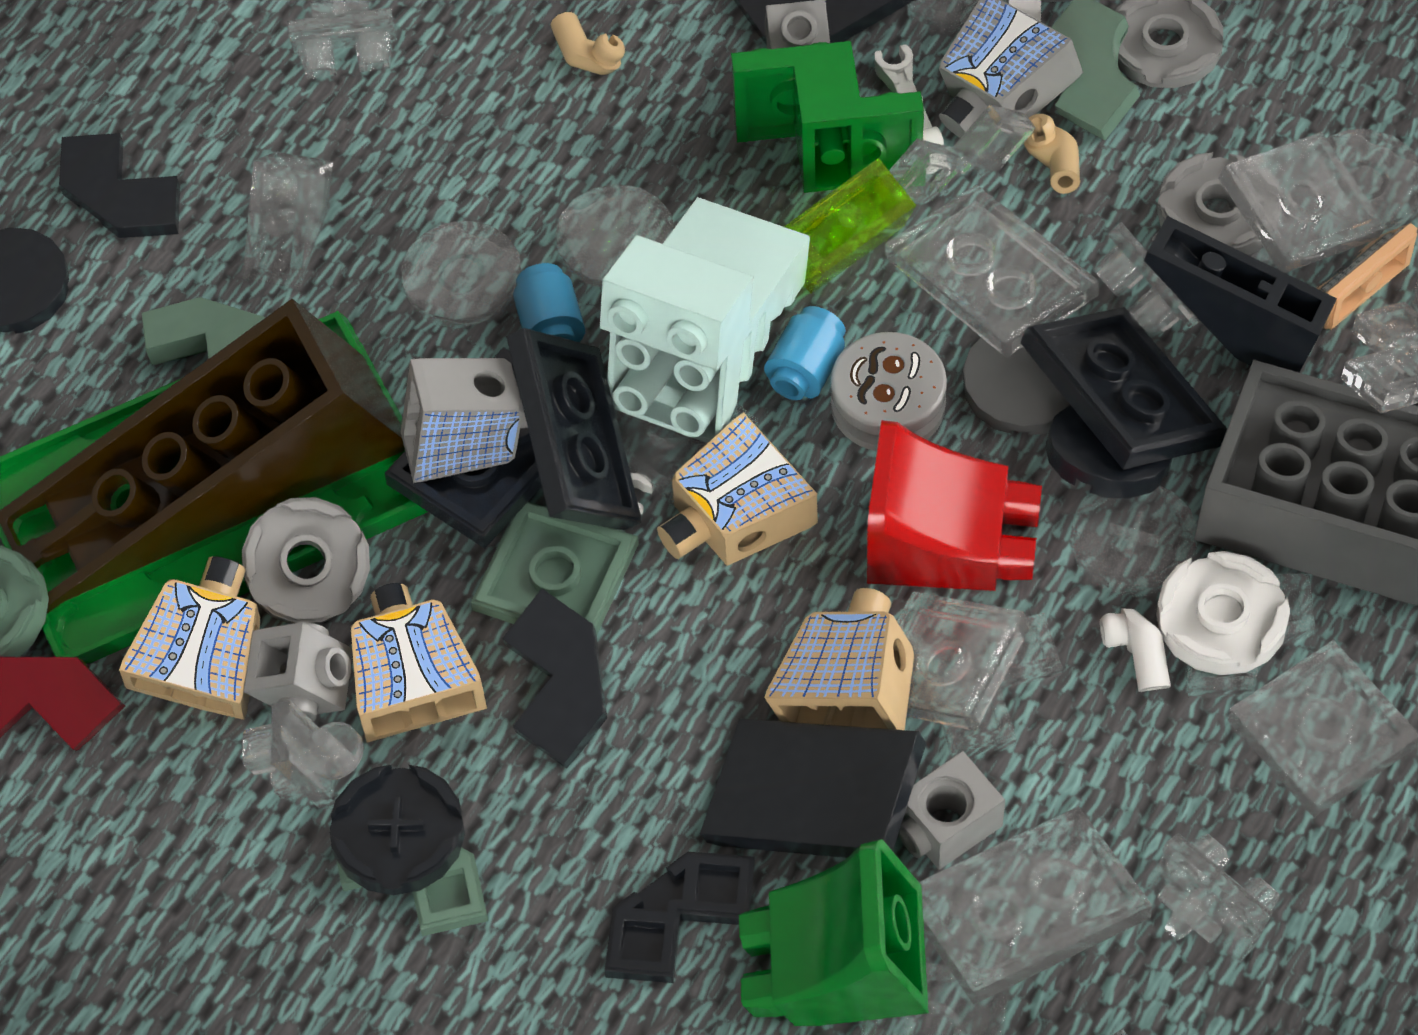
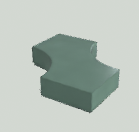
(1101, 92)

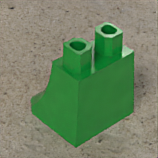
(840, 944)

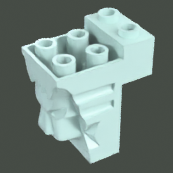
(695, 315)

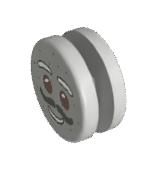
(887, 380)

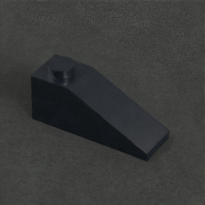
(1240, 299)

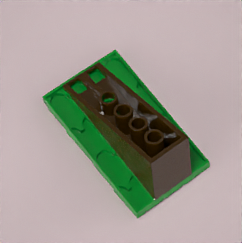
(194, 467)

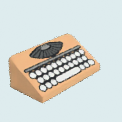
(1368, 272)

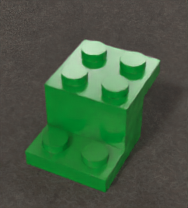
(816, 98)

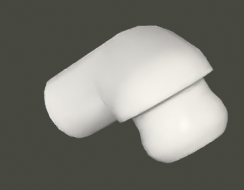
(1143, 641)

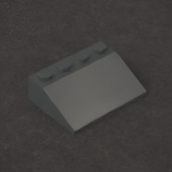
(1318, 483)

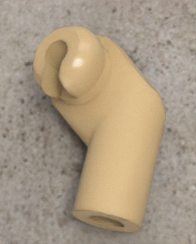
(579, 52)
(1056, 151)

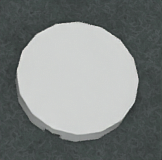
(1222, 613)

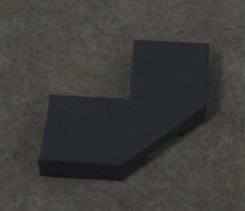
(126, 207)
(573, 700)
(693, 889)

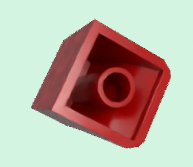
(943, 517)

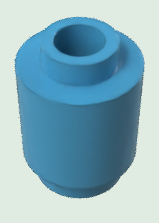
(548, 302)
(805, 353)

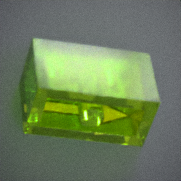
(852, 222)

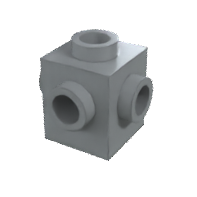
(300, 666)

